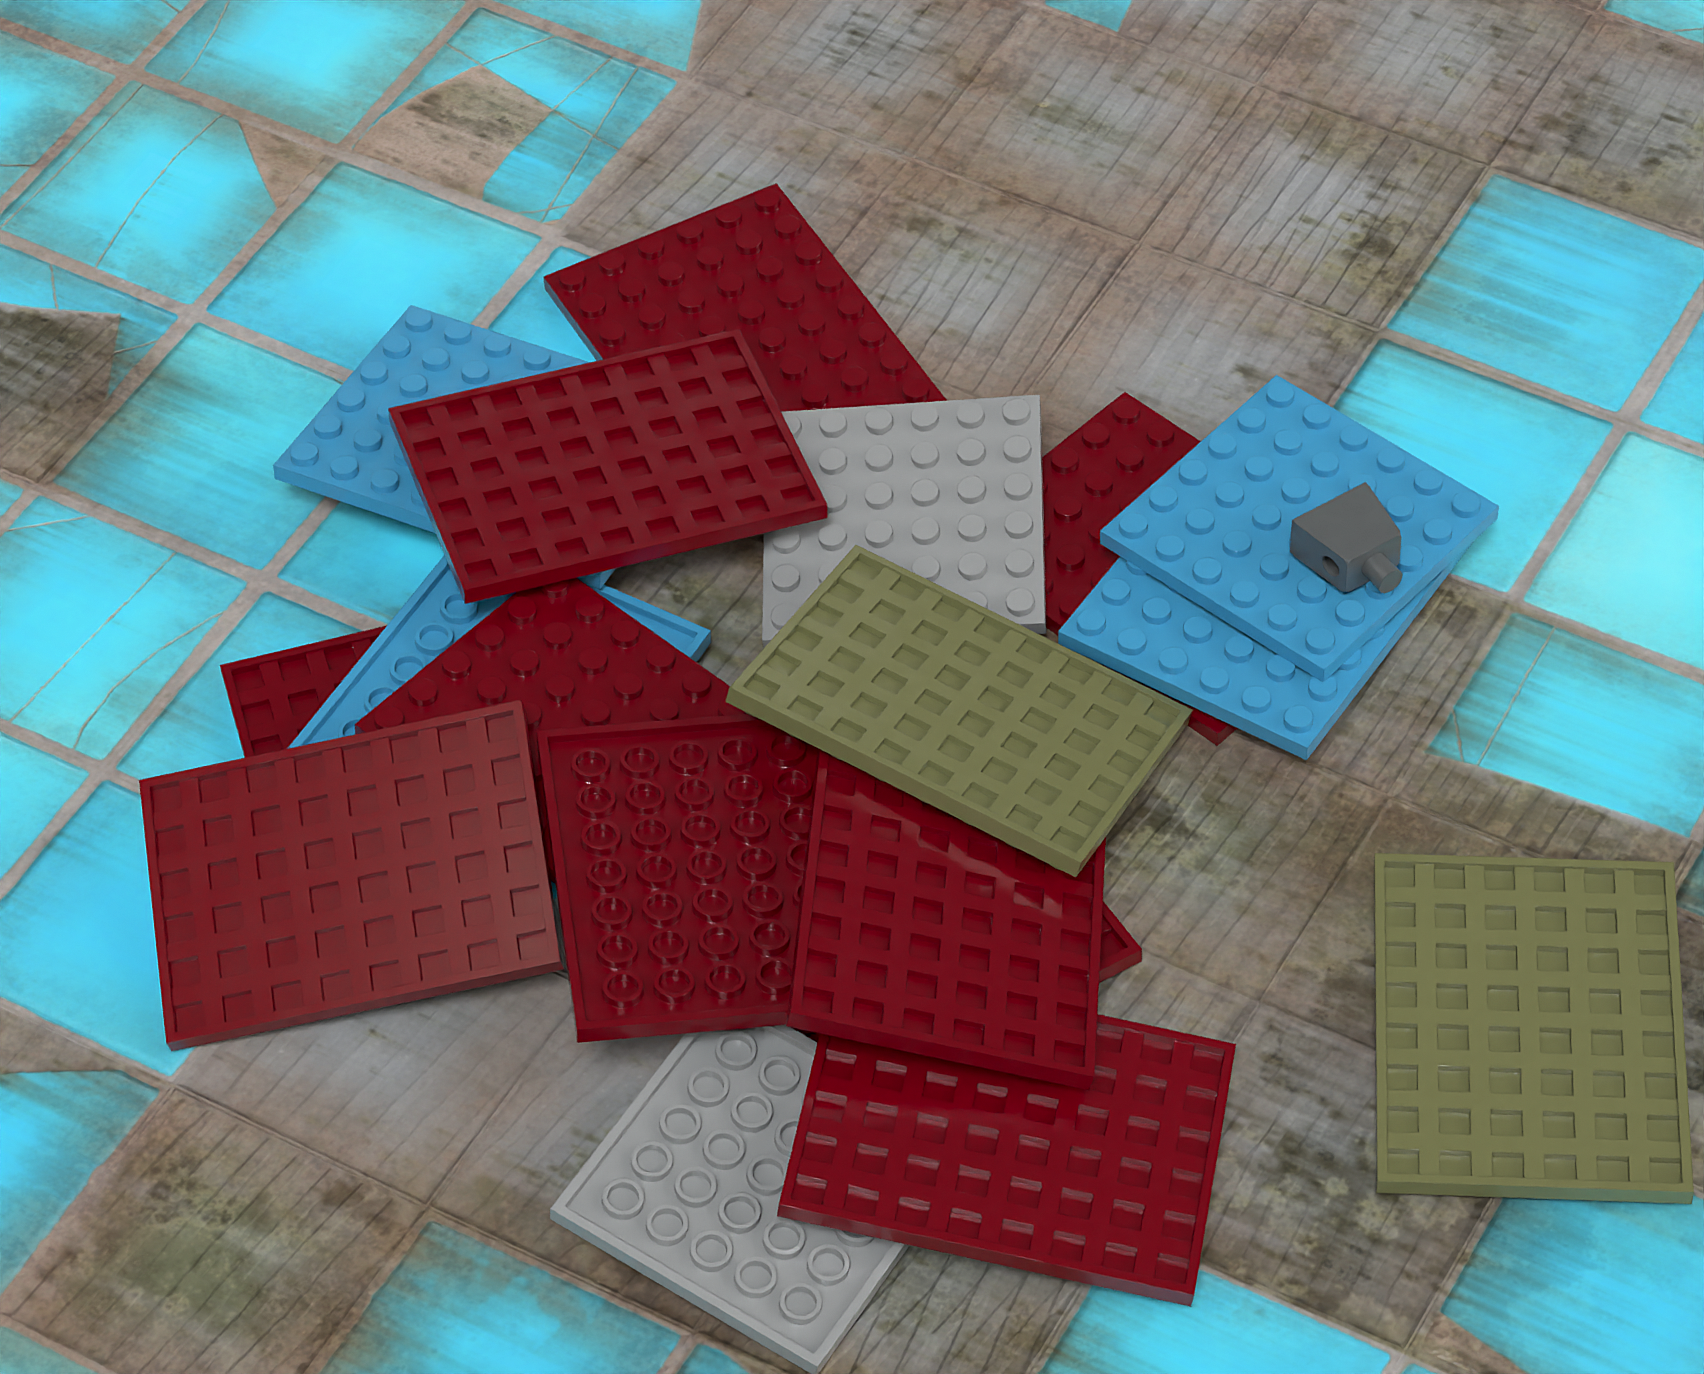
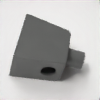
(1350, 541)

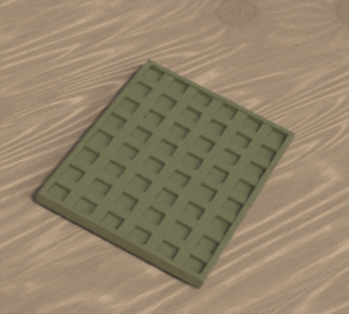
(961, 709)
(1529, 1029)

